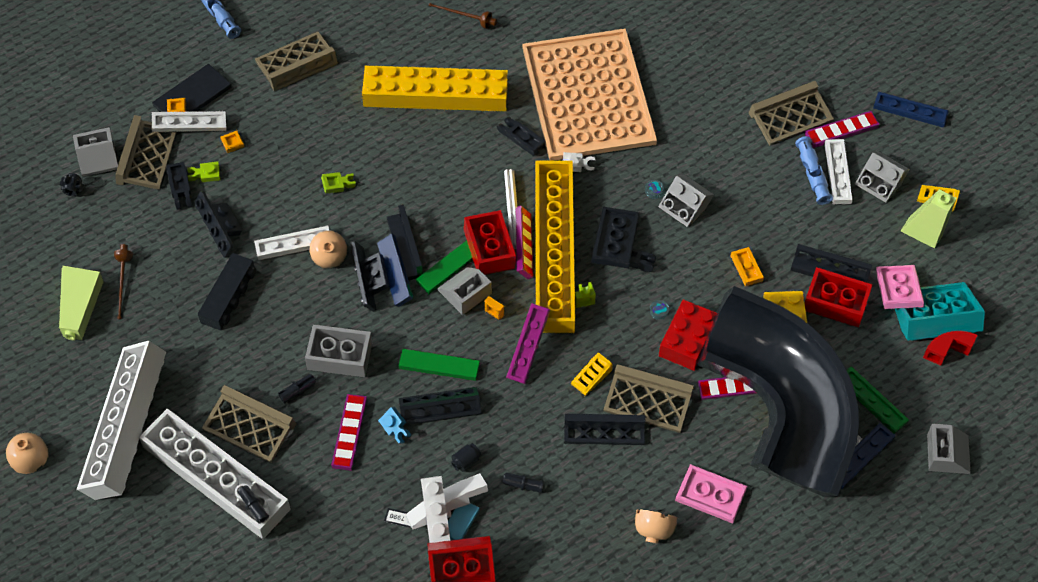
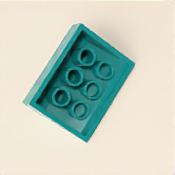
(944, 310)

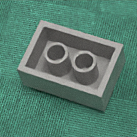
(338, 350)

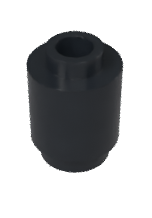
(465, 457)

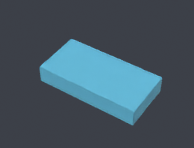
(461, 521)

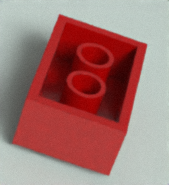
(489, 242)
(837, 297)
(687, 334)
(461, 560)

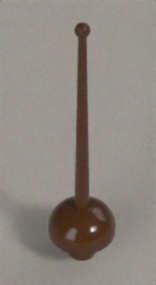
(485, 19)
(123, 256)

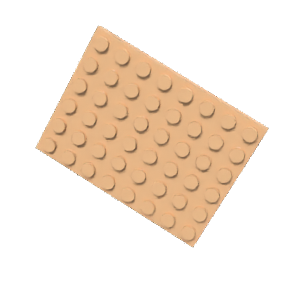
(588, 94)

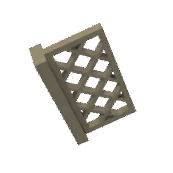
(299, 67)
(781, 102)
(129, 154)
(655, 383)
(260, 411)

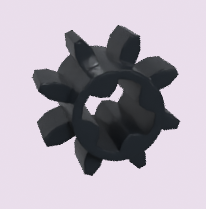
(71, 184)

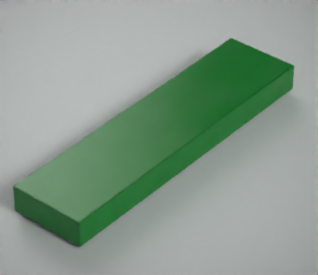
(445, 268)
(439, 364)
(876, 402)

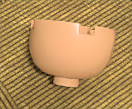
(328, 249)
(26, 453)
(654, 525)

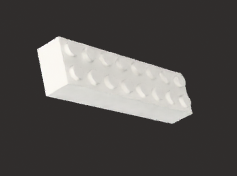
(121, 421)
(212, 471)

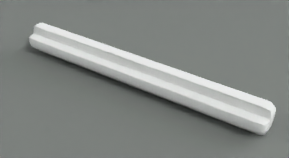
(511, 203)

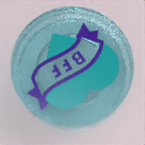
(654, 189)
(659, 309)

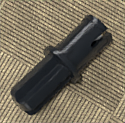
(296, 388)
(522, 482)
(253, 504)

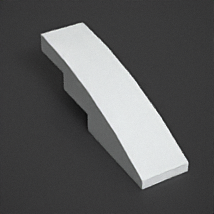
(455, 497)

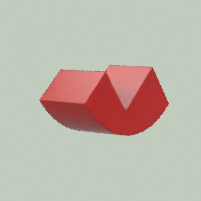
(957, 340)

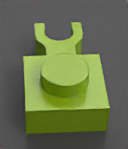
(207, 172)
(335, 183)
(585, 296)

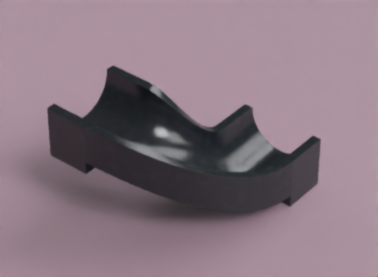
(799, 380)

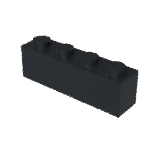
(227, 291)

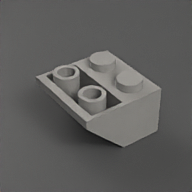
(95, 151)
(881, 176)
(685, 200)
(466, 289)
(948, 449)

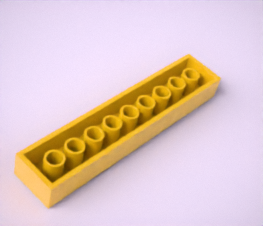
(555, 244)

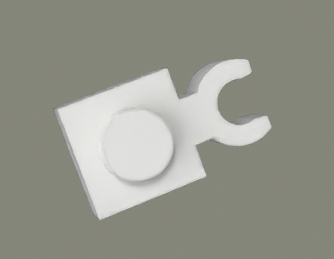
(577, 160)

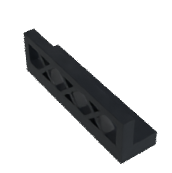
(401, 228)
(807, 264)
(440, 405)
(604, 422)

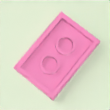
(899, 287)
(711, 493)

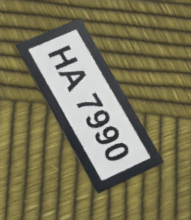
(397, 517)

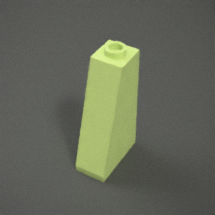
(930, 219)
(77, 301)

